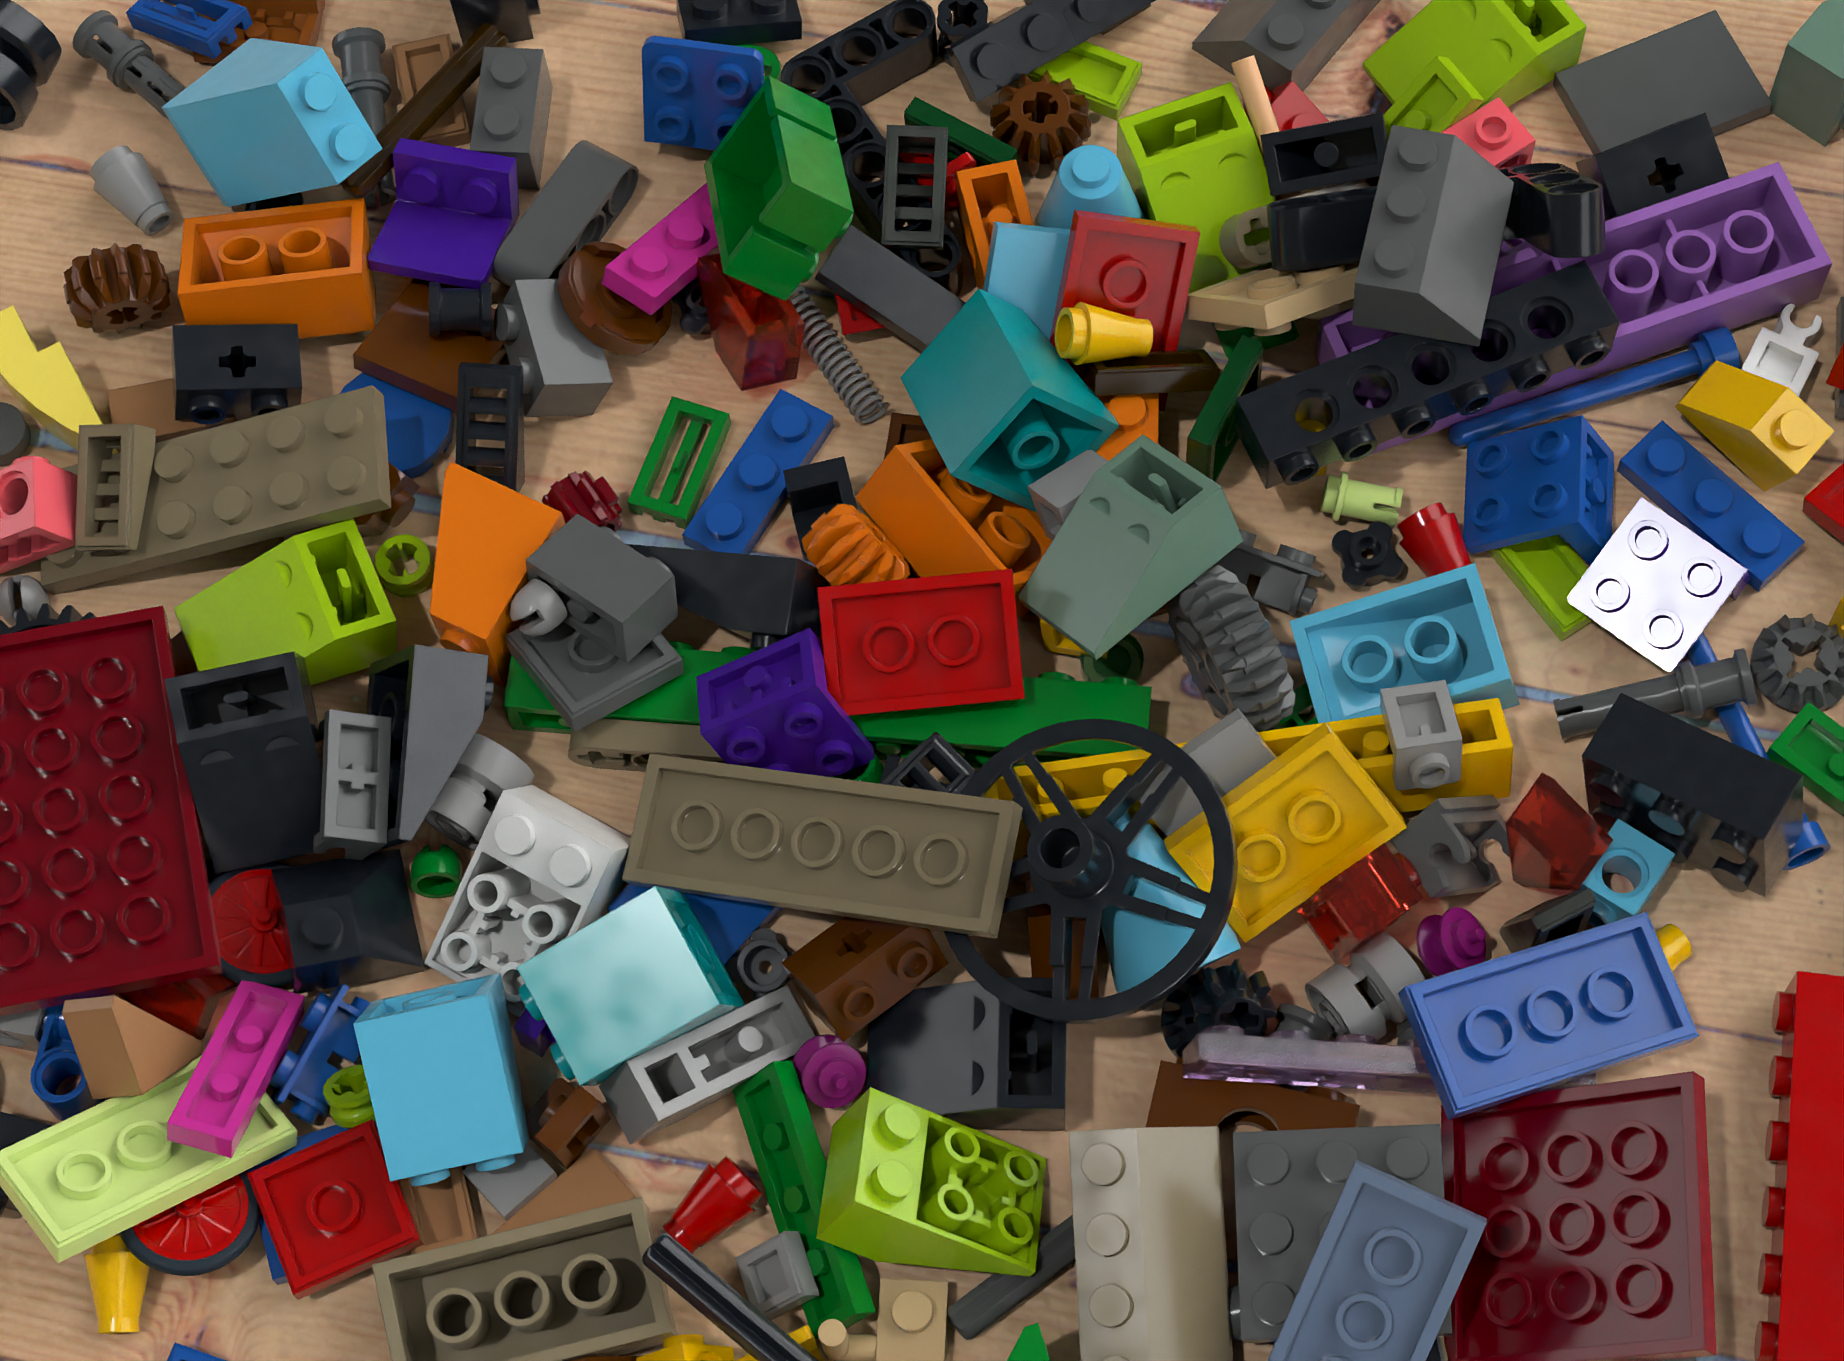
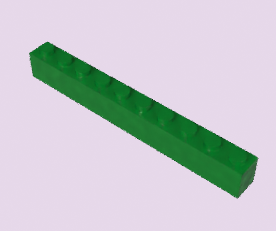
(971, 729)

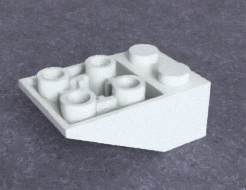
(527, 887)

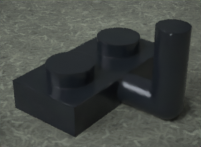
(739, 21)

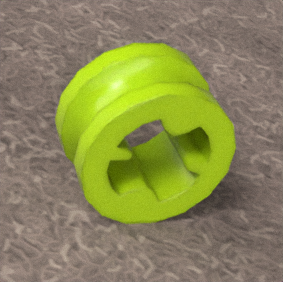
(405, 546)
(349, 1097)

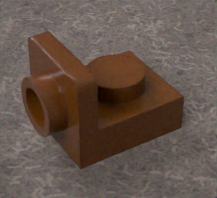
(565, 1121)

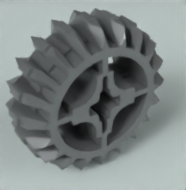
(1231, 649)

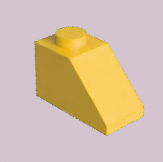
(1754, 423)

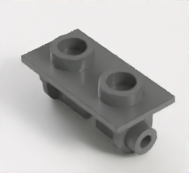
(1282, 575)

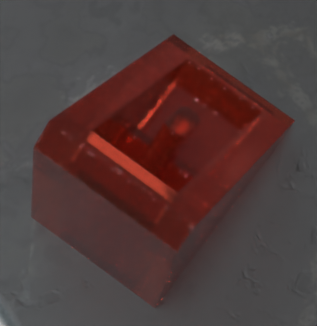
(1553, 839)

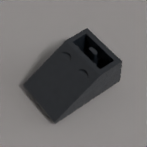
(251, 758)
(972, 1057)

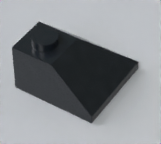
(347, 921)

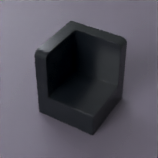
(817, 490)

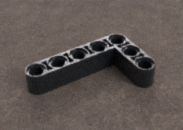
(848, 88)
(1548, 209)

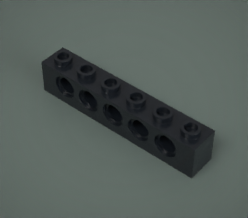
(1561, 302)

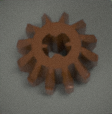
(1041, 120)
(116, 288)

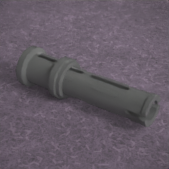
(126, 60)
(364, 79)
(1686, 691)

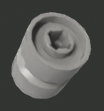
(474, 790)
(1381, 972)

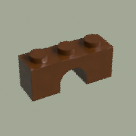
(1235, 1103)

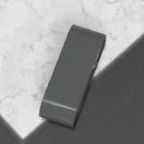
(567, 214)

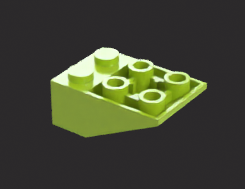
(1496, 44)
(1197, 168)
(301, 597)
(929, 1191)

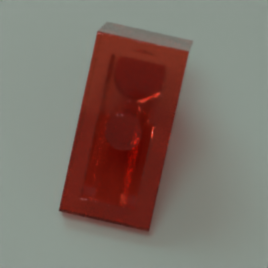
(750, 329)

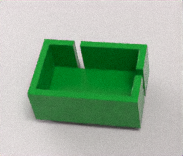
(778, 190)

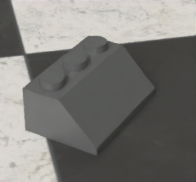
(1286, 36)
(1432, 239)

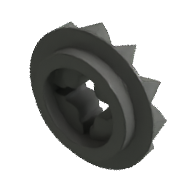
(1773, 660)

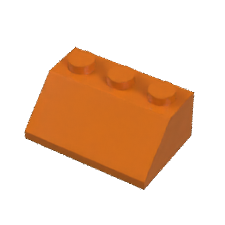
(280, 268)
(949, 523)

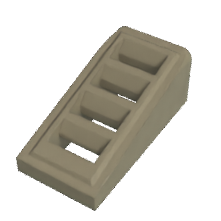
(94, 464)

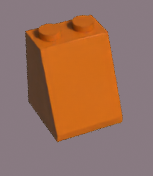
(482, 563)

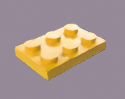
(1292, 829)

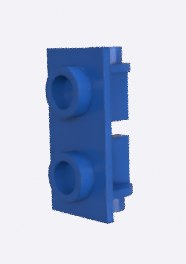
(304, 1073)

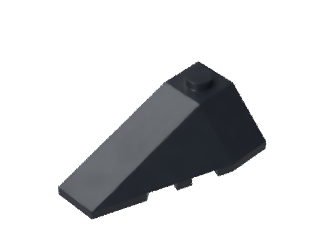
(745, 592)

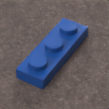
(754, 481)
(1710, 503)

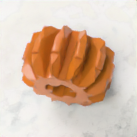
(852, 549)

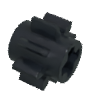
(1233, 999)

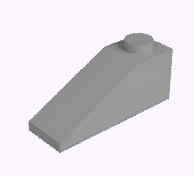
(704, 1064)

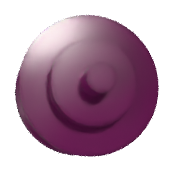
(1450, 941)
(829, 1071)

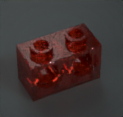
(1362, 901)

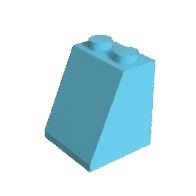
(271, 123)
(443, 1079)

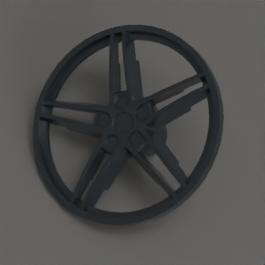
(1085, 865)

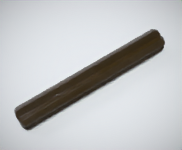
(426, 107)

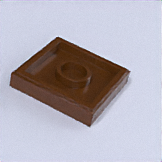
(412, 360)

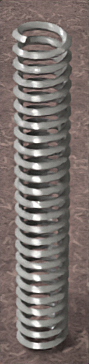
(834, 369)

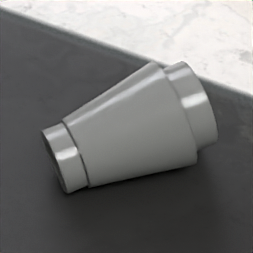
(131, 188)

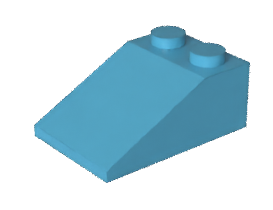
(1404, 638)

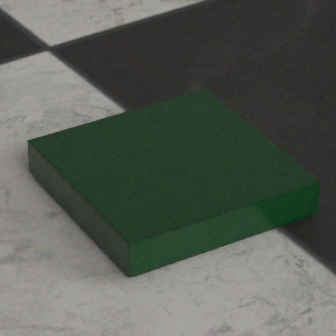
(1214, 431)

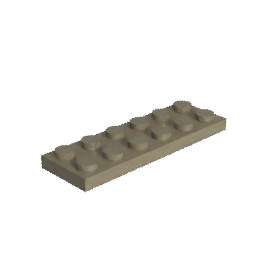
(245, 487)
(824, 844)

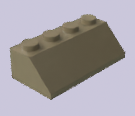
(1150, 1244)

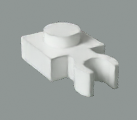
(1784, 353)

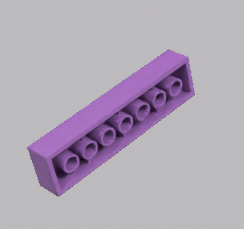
(1666, 272)

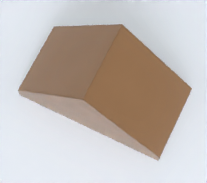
(125, 1047)

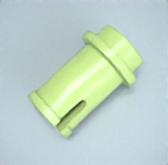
(1357, 500)

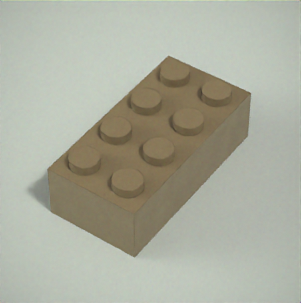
(530, 1292)

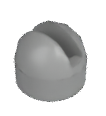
(32, 596)
(538, 607)

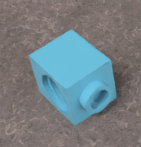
(1635, 858)

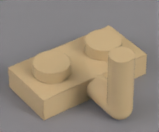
(909, 1325)

